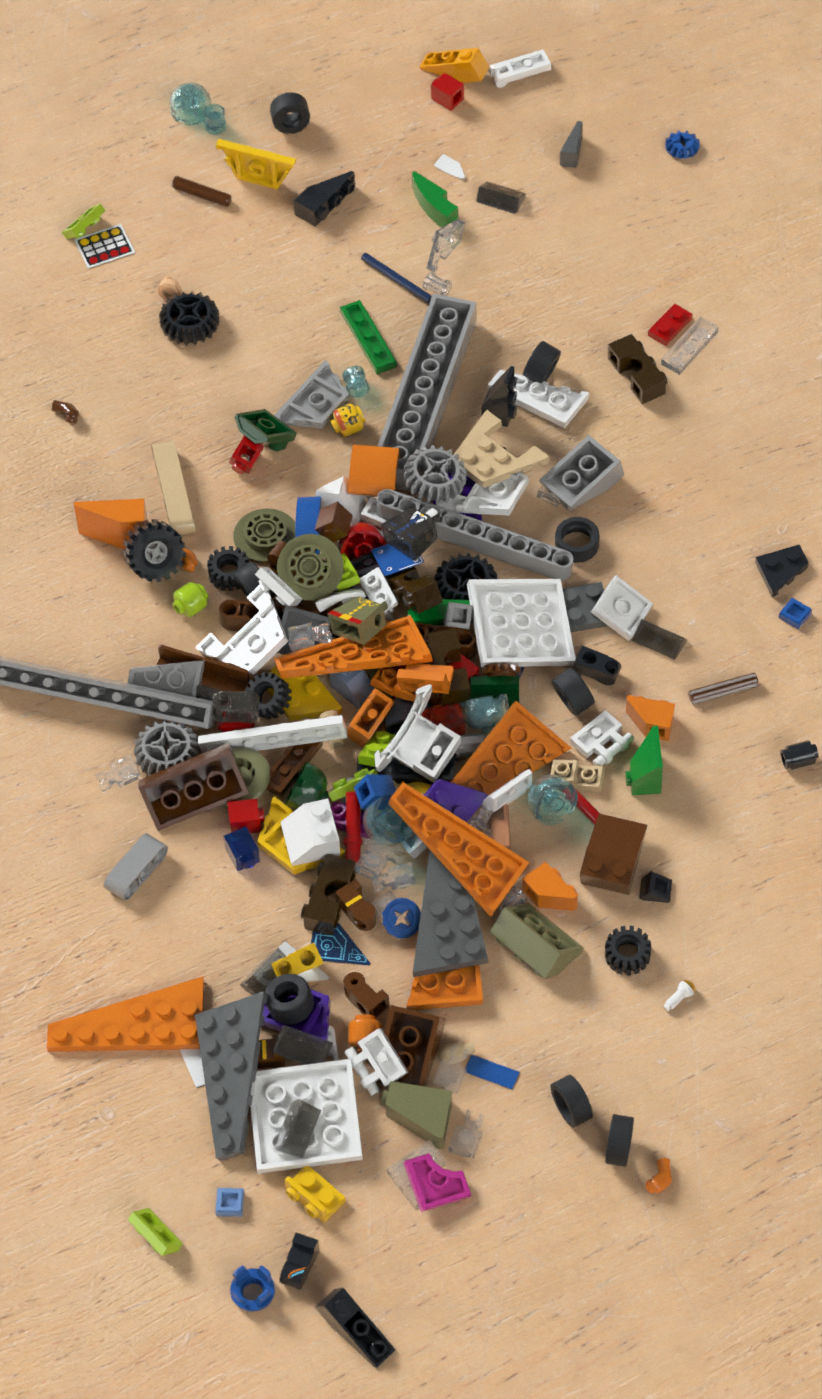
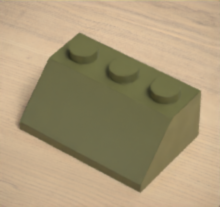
(535, 939)

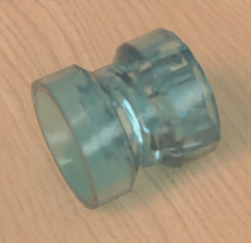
(214, 119)
(356, 383)

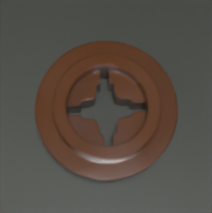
(501, 670)

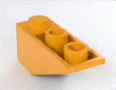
(464, 64)

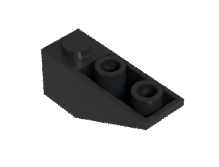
(320, 199)
(502, 397)
(355, 1326)

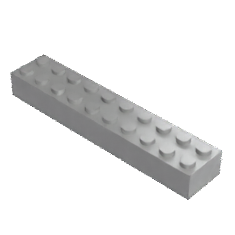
(428, 378)

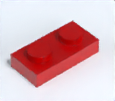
(670, 324)

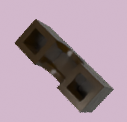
(629, 354)
(414, 592)
(446, 650)
(321, 913)

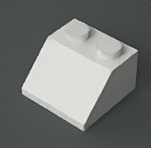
(310, 833)

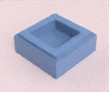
(230, 1202)

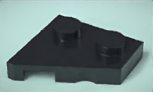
(781, 567)

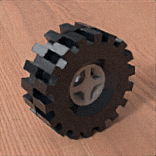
(163, 556)

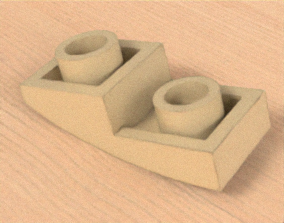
(581, 777)

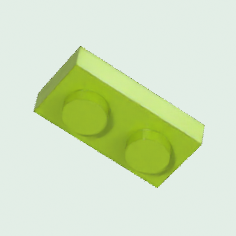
(88, 218)
(349, 575)
(379, 742)
(342, 786)
(155, 1231)

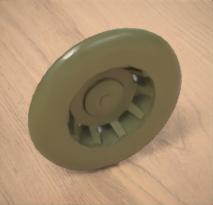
(265, 529)
(310, 566)
(256, 778)

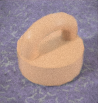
(168, 288)

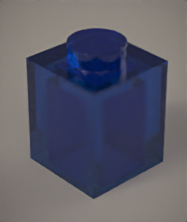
(241, 849)

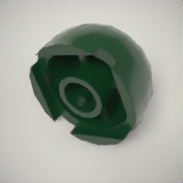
(309, 787)

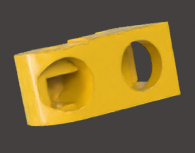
(298, 961)

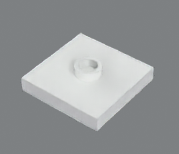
(622, 607)

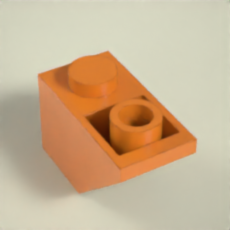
(651, 713)
(548, 890)

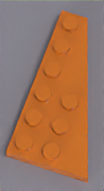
(393, 645)
(508, 750)
(470, 855)
(447, 989)
(145, 1022)

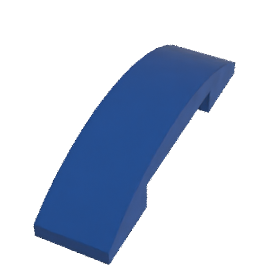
(307, 515)

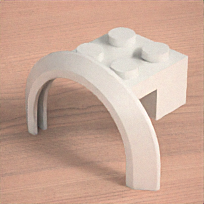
(420, 742)

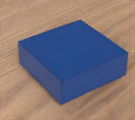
(795, 613)

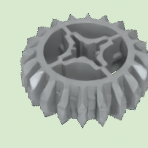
(435, 481)
(152, 745)

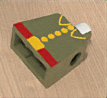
(358, 619)

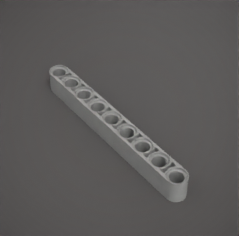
(482, 537)

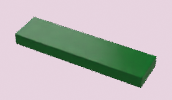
(368, 337)

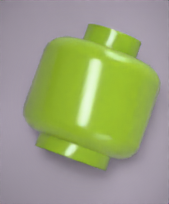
(190, 599)

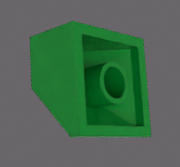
(646, 766)

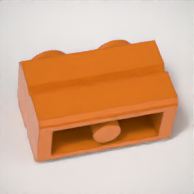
(369, 717)

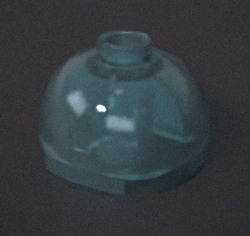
(189, 102)
(484, 712)
(551, 799)
(383, 823)

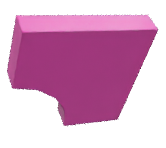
(433, 1184)

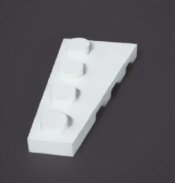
(547, 401)

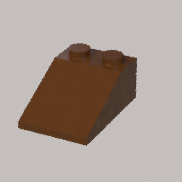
(613, 854)
(415, 1040)

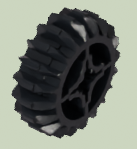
(189, 325)
(458, 573)

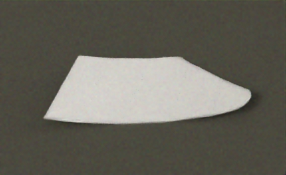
(449, 166)

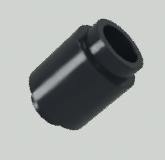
(799, 755)

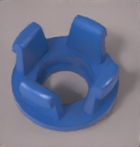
(258, 1276)

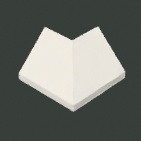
(338, 492)

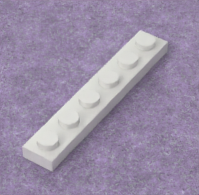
(278, 735)

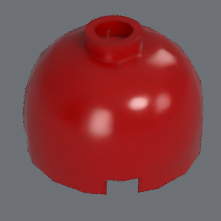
(361, 540)

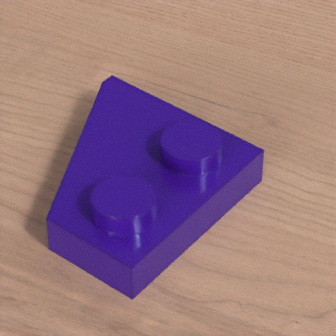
(456, 798)

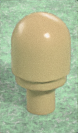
(444, 1051)

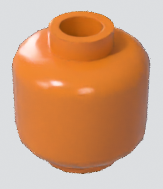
(360, 1028)

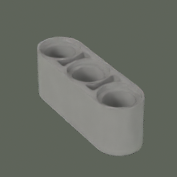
(135, 866)

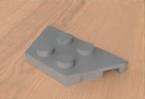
(315, 400)

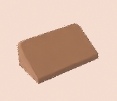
(500, 826)

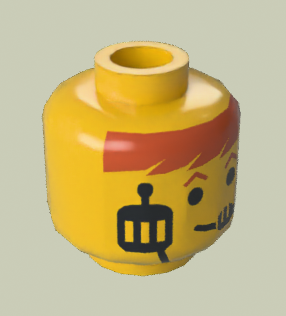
(348, 420)

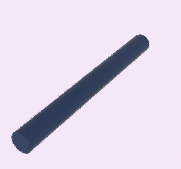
(411, 287)

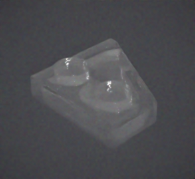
(444, 242)

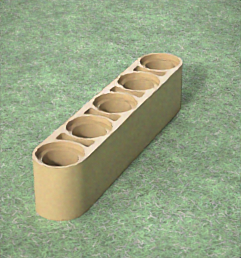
(173, 487)

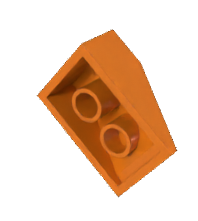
(110, 519)

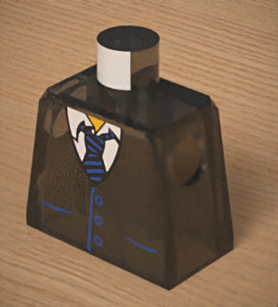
(411, 531)

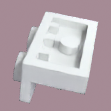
(376, 586)

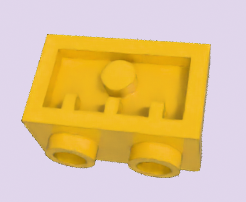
(314, 1193)

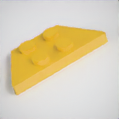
(255, 164)
(308, 697)
(272, 839)

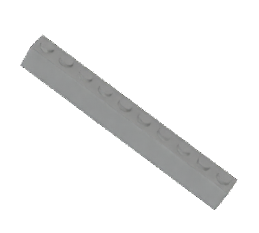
(107, 693)

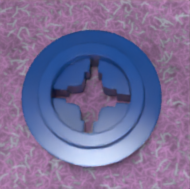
(677, 150)
(412, 918)

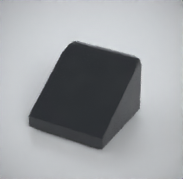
(655, 888)

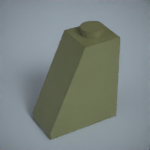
(419, 1110)

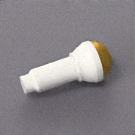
(685, 989)

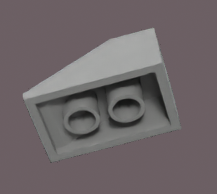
(583, 473)

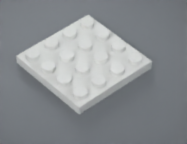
(521, 622)
(322, 1085)

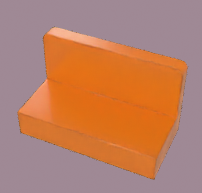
(420, 675)

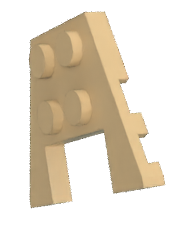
(488, 461)

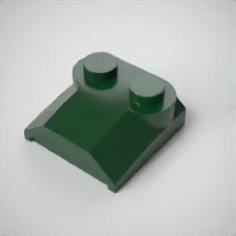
(265, 429)

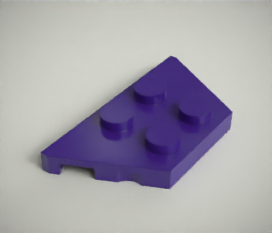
(315, 1024)

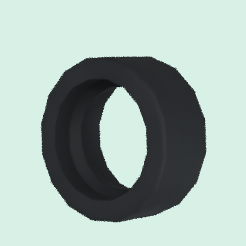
(581, 525)
(571, 1101)
(619, 1140)

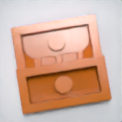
(372, 469)

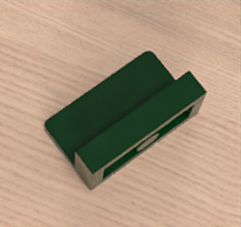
(494, 686)

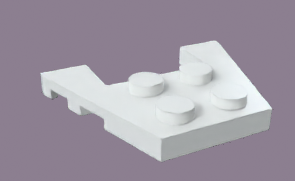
(491, 500)
(255, 641)

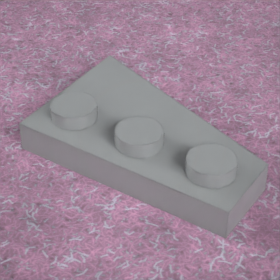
(174, 678)

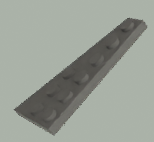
(448, 925)
(230, 1063)

